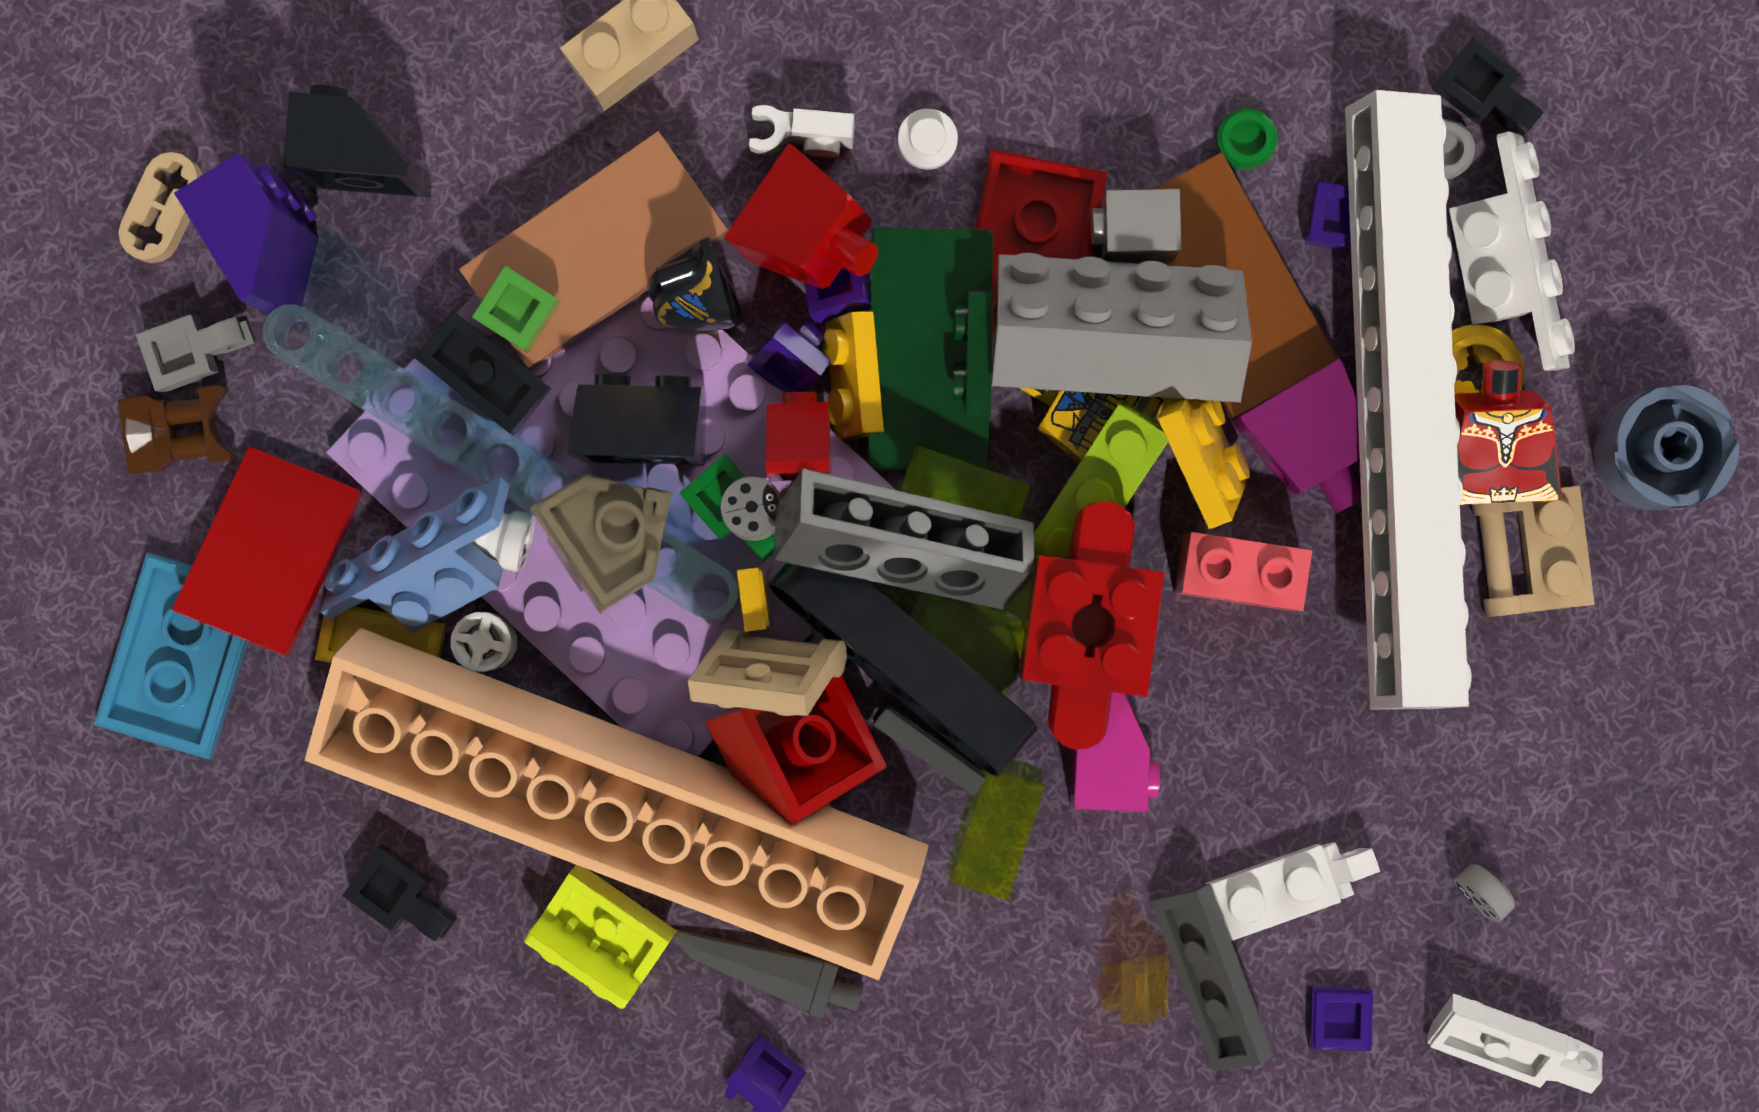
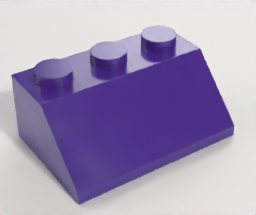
(254, 230)

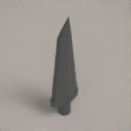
(786, 975)

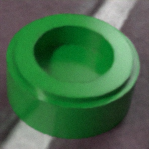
(1246, 138)

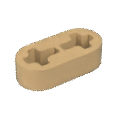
(146, 204)

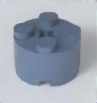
(1696, 437)

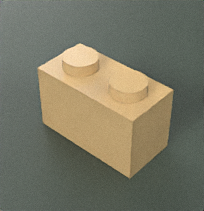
(628, 46)

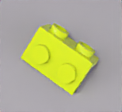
(600, 936)

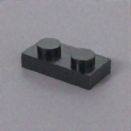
(483, 373)

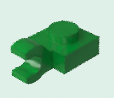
(705, 498)

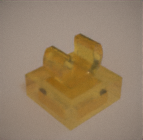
(1142, 989)

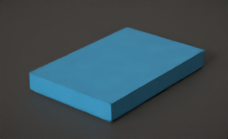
(168, 670)

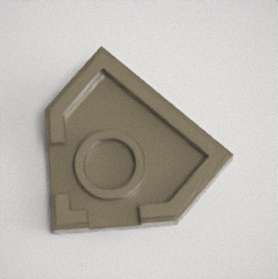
(605, 535)

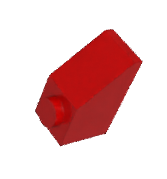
(797, 436)

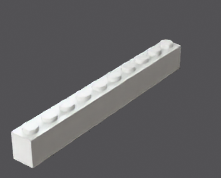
(1406, 403)

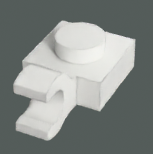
(818, 131)

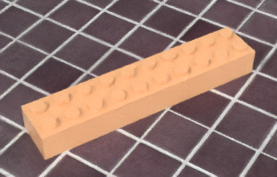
(612, 802)

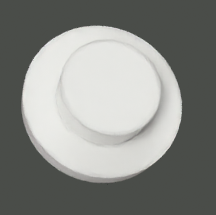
(927, 139)

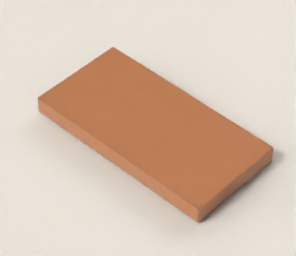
(601, 242)

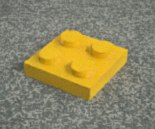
(1207, 460)

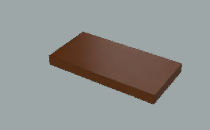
(1226, 232)

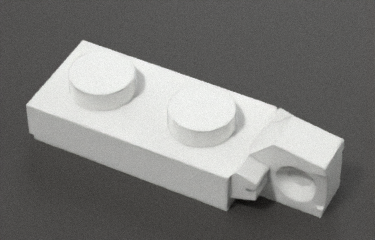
(1289, 887)
(1514, 1046)

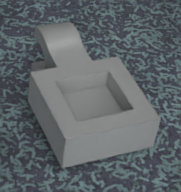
(185, 350)

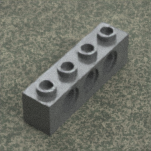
(903, 540)

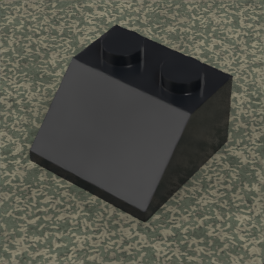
(342, 148)
(639, 422)

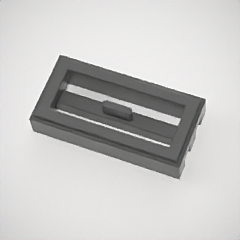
(930, 750)

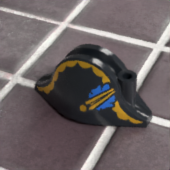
(694, 291)

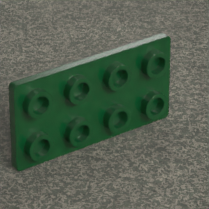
(933, 343)

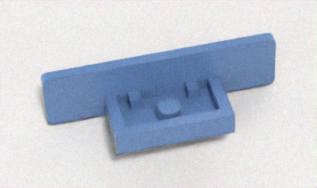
(426, 566)

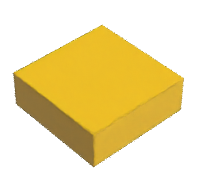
(754, 599)

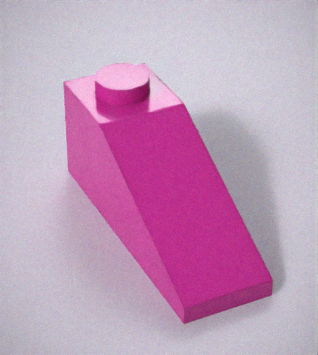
(1116, 770)

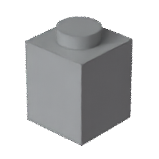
(1138, 225)

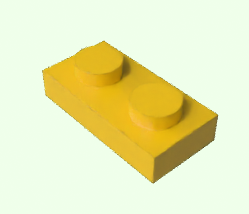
(853, 375)

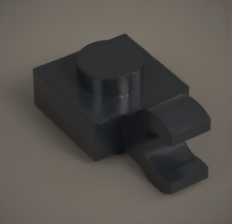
(1482, 84)
(392, 890)

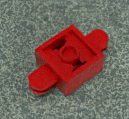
(1091, 625)

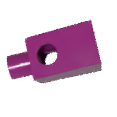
(1310, 435)

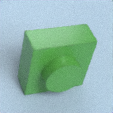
(516, 309)

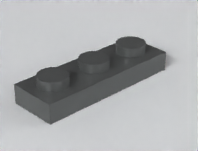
(1212, 978)

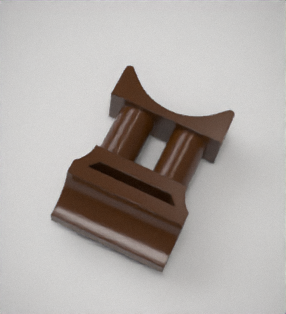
(150, 433)

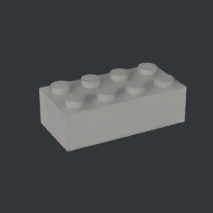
(1120, 328)

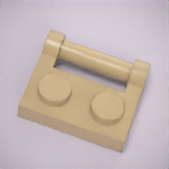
(1552, 554)
(766, 673)

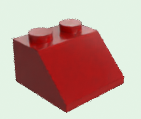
(799, 759)

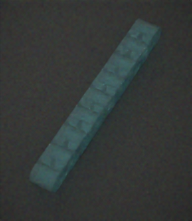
(483, 439)

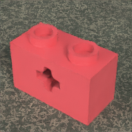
(1243, 571)

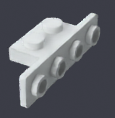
(1507, 256)

